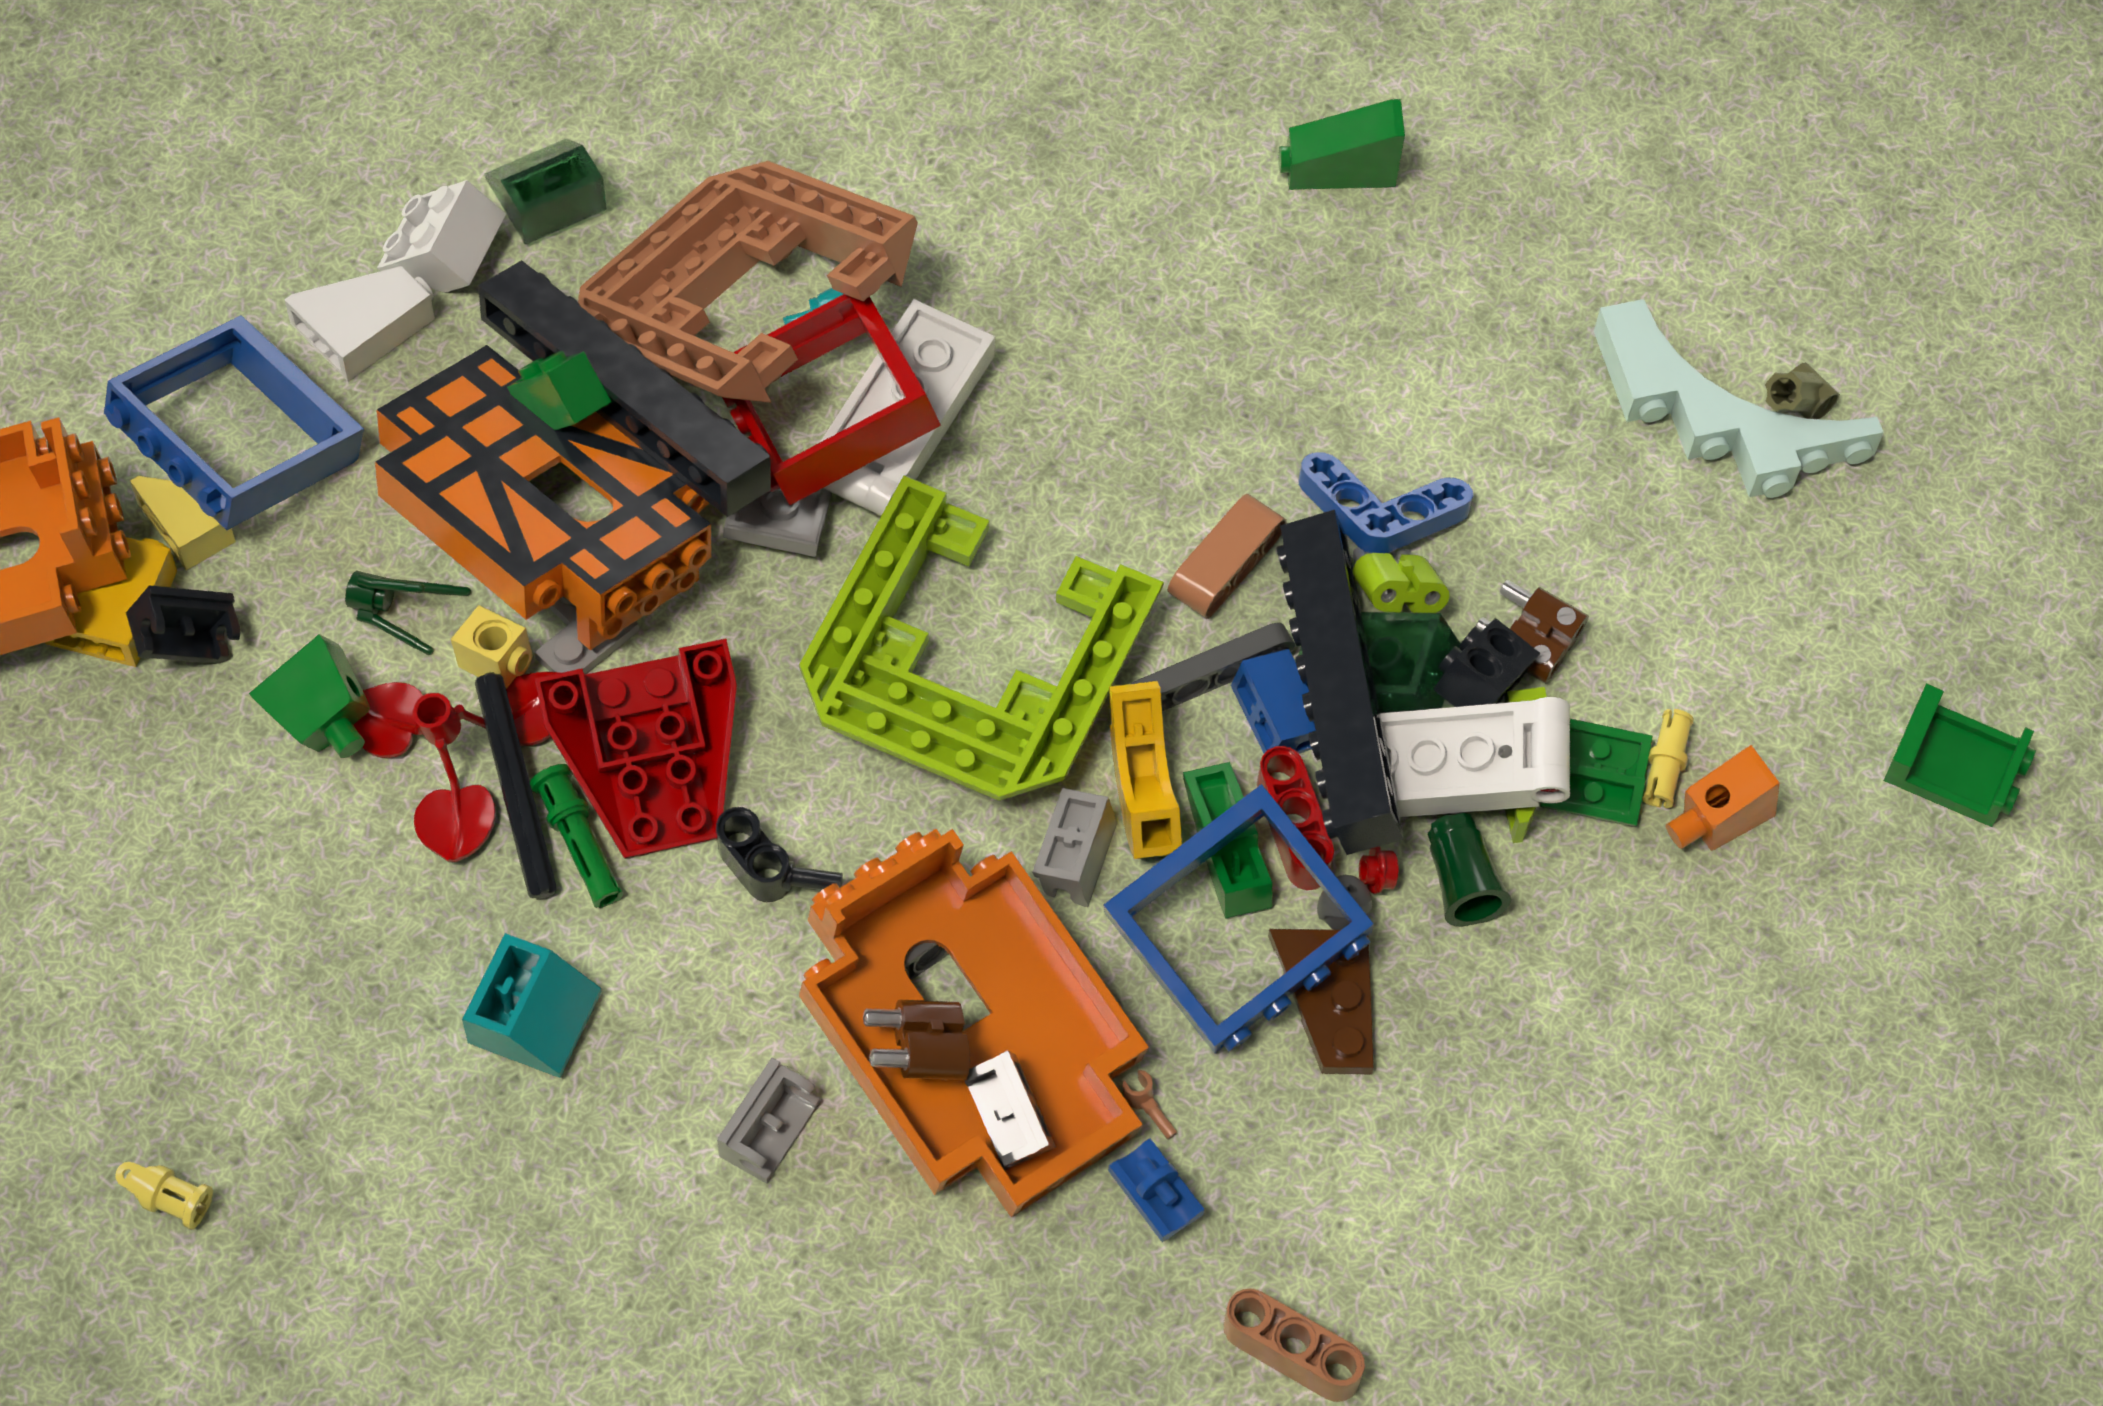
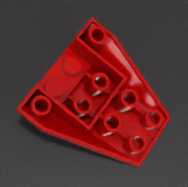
(648, 743)

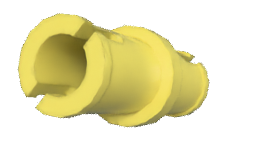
(1668, 758)

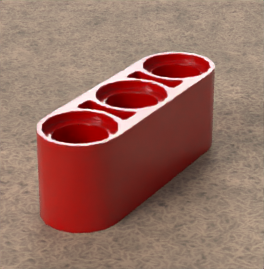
(1297, 798)

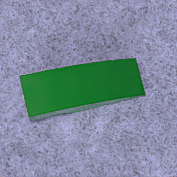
(1238, 867)

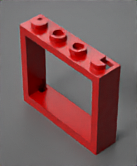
(862, 442)

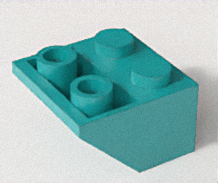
(530, 1006)

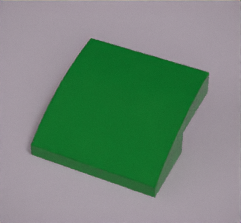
(1605, 773)

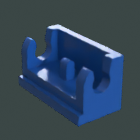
(1272, 701)

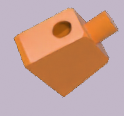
(1727, 802)

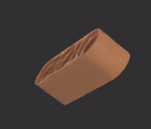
(1226, 555)
(1282, 1322)

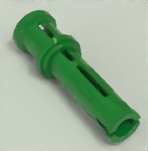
(569, 816)

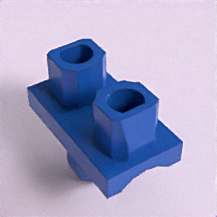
(1156, 1190)

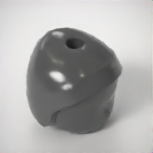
(1331, 914)

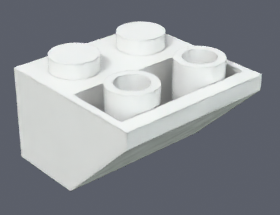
(444, 236)

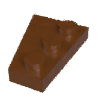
(1338, 1009)

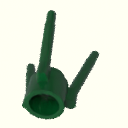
(375, 593)

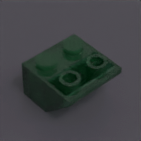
(549, 189)

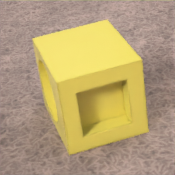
(492, 645)

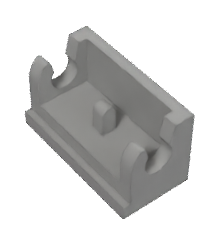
(1075, 845)
(768, 1121)

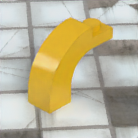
(1142, 772)

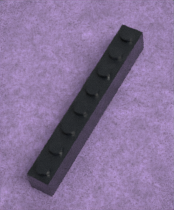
(645, 400)
(1340, 684)

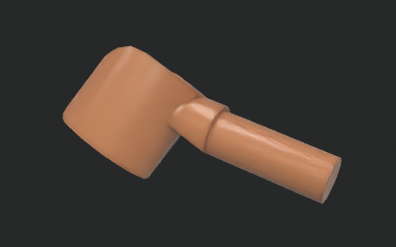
(1145, 1100)

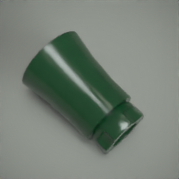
(1465, 872)

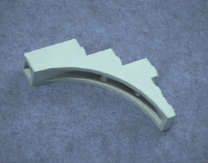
(1711, 421)

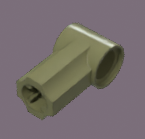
(1801, 392)

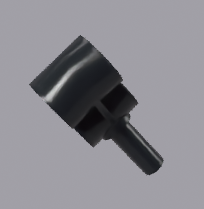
(759, 853)

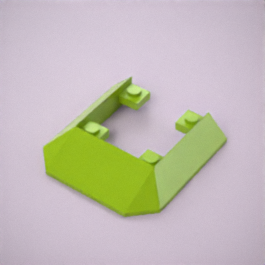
(866, 658)

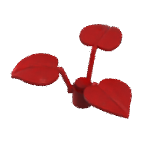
(457, 819)

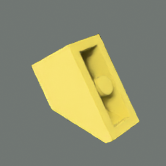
(180, 520)

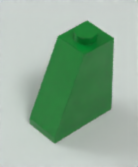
(1346, 149)

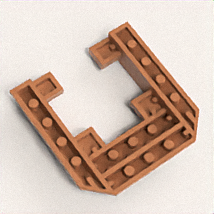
(715, 235)

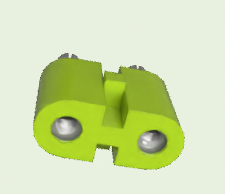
(1393, 584)

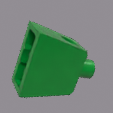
(316, 698)

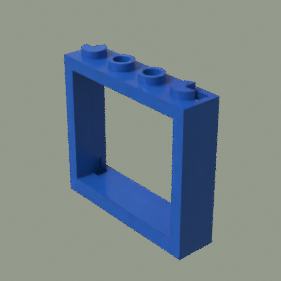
(275, 376)
(1189, 856)

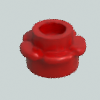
(1379, 870)

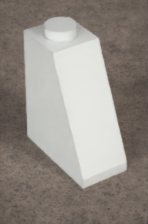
(361, 317)

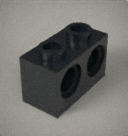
(1485, 666)

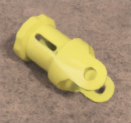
(157, 1185)

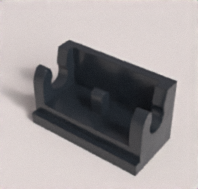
(183, 624)

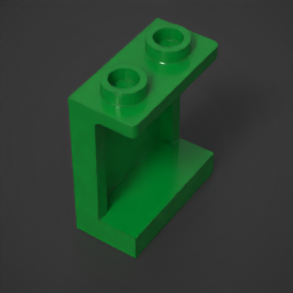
(1959, 760)

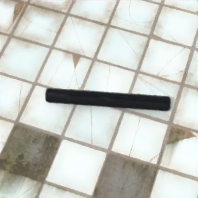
(515, 786)

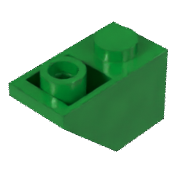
(560, 389)

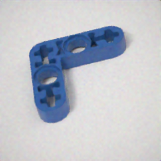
(1379, 525)

